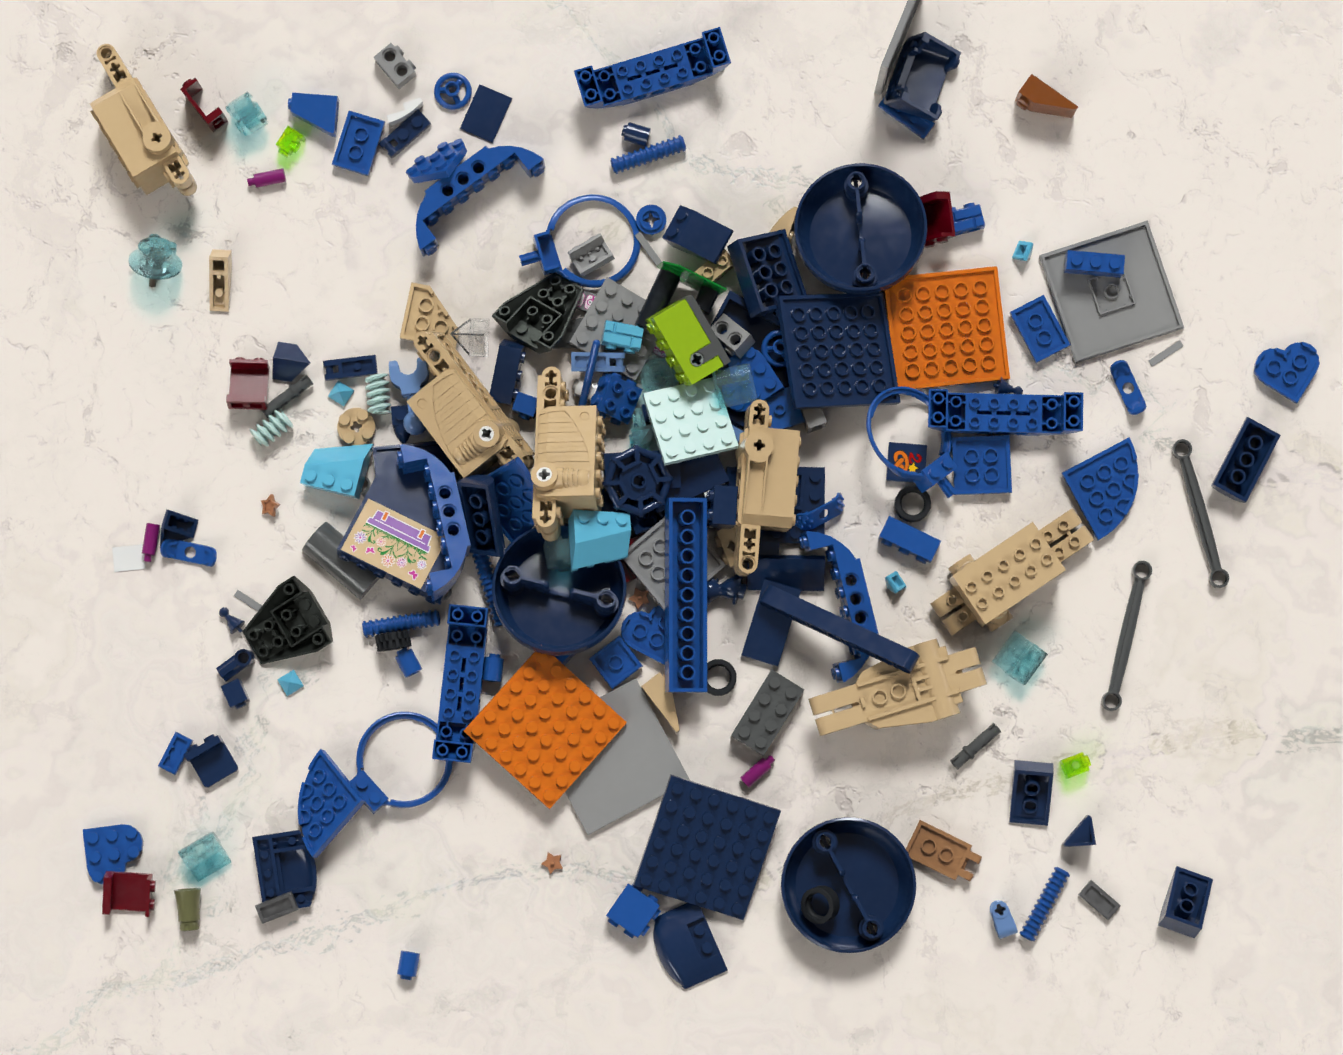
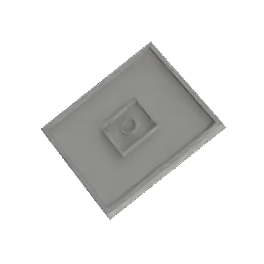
(895, 44)
(1113, 312)
(630, 767)

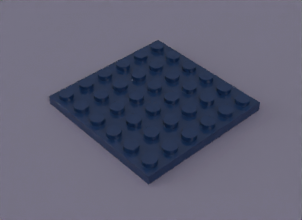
(837, 349)
(706, 847)

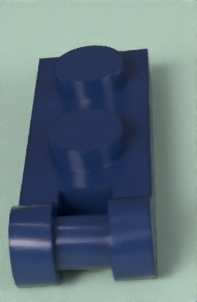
(405, 133)
(351, 367)

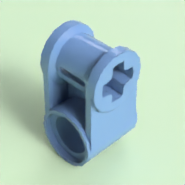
(1003, 922)

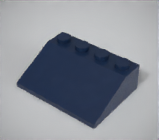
(765, 270)

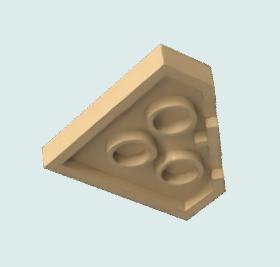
(425, 313)

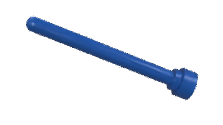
(589, 373)

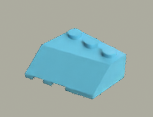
(338, 469)
(598, 537)

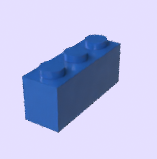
(1094, 263)
(909, 540)

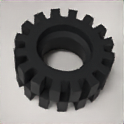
(393, 640)

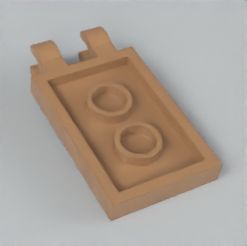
(941, 851)

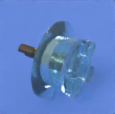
(155, 259)

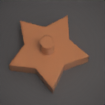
(270, 505)
(639, 598)
(552, 862)

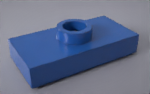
(175, 753)

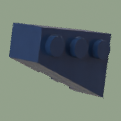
(507, 371)

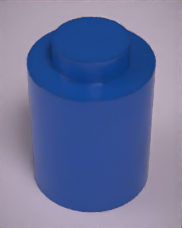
(408, 662)
(493, 668)
(408, 964)

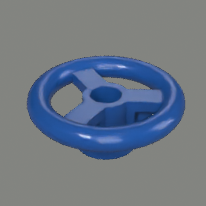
(452, 84)
(764, 349)

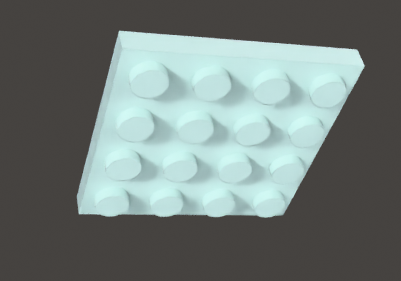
(689, 422)

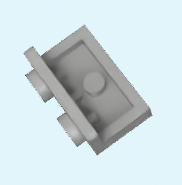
(590, 255)

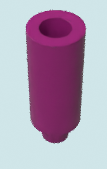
(267, 178)
(150, 541)
(757, 771)

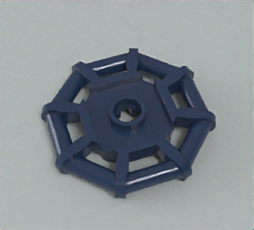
(627, 477)

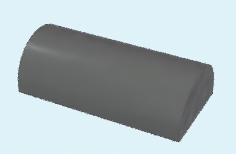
(323, 550)

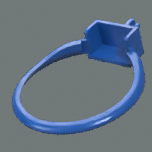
(548, 256)
(934, 472)
(369, 790)

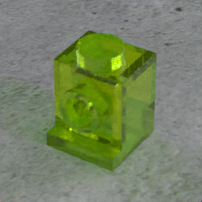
(289, 141)
(1068, 769)

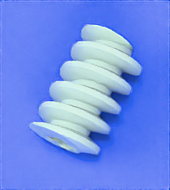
(377, 394)
(272, 427)

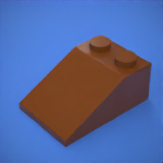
(1041, 98)

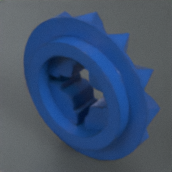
(644, 214)

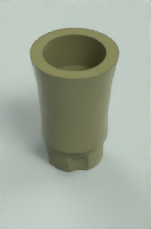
(188, 908)

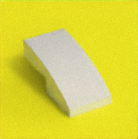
(410, 107)

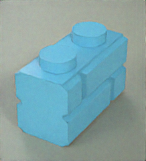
(622, 336)

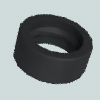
(912, 518)
(720, 692)
(807, 909)

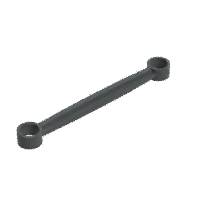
(1200, 513)
(1126, 635)

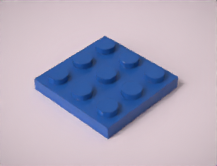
(982, 465)

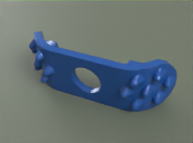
(1122, 374)
(811, 519)
(176, 550)

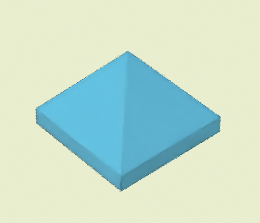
(1023, 251)
(341, 393)
(894, 582)
(290, 682)

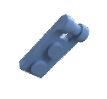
(580, 360)

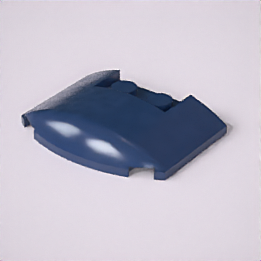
(285, 867)
(687, 946)

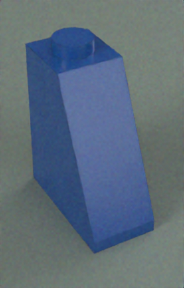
(316, 110)

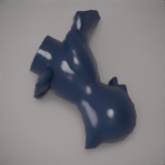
(729, 589)

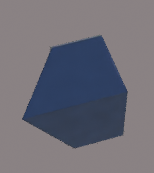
(288, 362)
(177, 526)
(1082, 834)

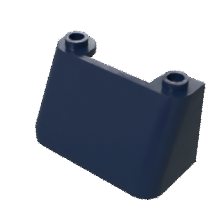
(920, 76)

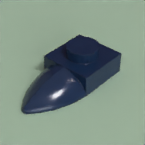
(398, 414)

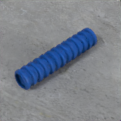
(648, 154)
(486, 576)
(401, 623)
(1044, 904)

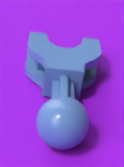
(409, 387)

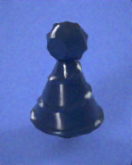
(1003, 387)
(233, 622)

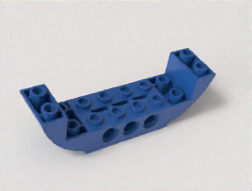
(653, 72)
(488, 159)
(1005, 413)
(441, 485)
(845, 565)
(461, 682)

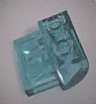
(734, 385)
(641, 434)
(1019, 658)
(204, 856)

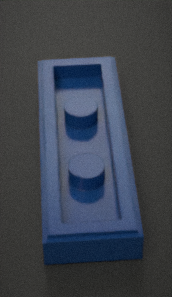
(917, 125)

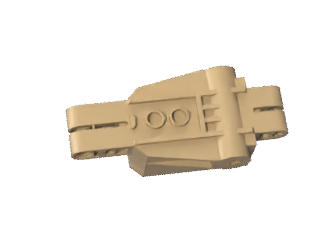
(139, 131)
(764, 482)
(895, 698)

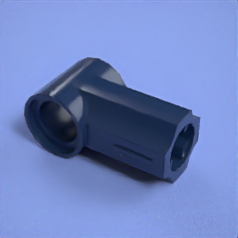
(234, 665)

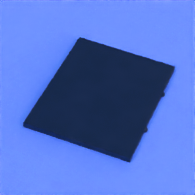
(486, 113)

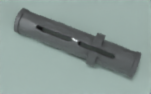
(284, 398)
(977, 744)

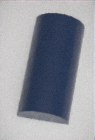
(1245, 460)
(482, 515)

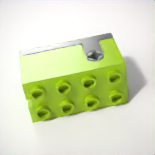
(686, 336)

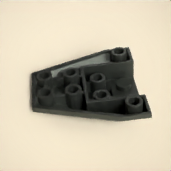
(540, 313)
(288, 624)

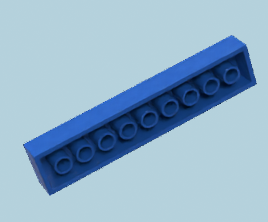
(686, 595)

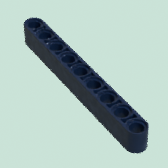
(839, 629)

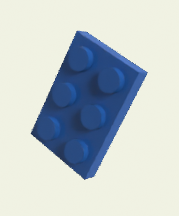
(358, 143)
(1039, 329)

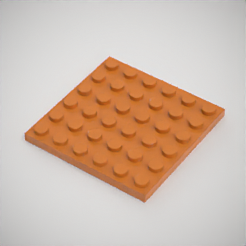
(947, 328)
(545, 727)

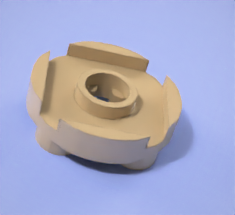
(348, 419)

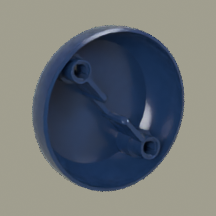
(860, 229)
(552, 608)
(867, 873)

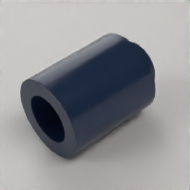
(636, 134)

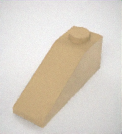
(220, 279)
(663, 700)

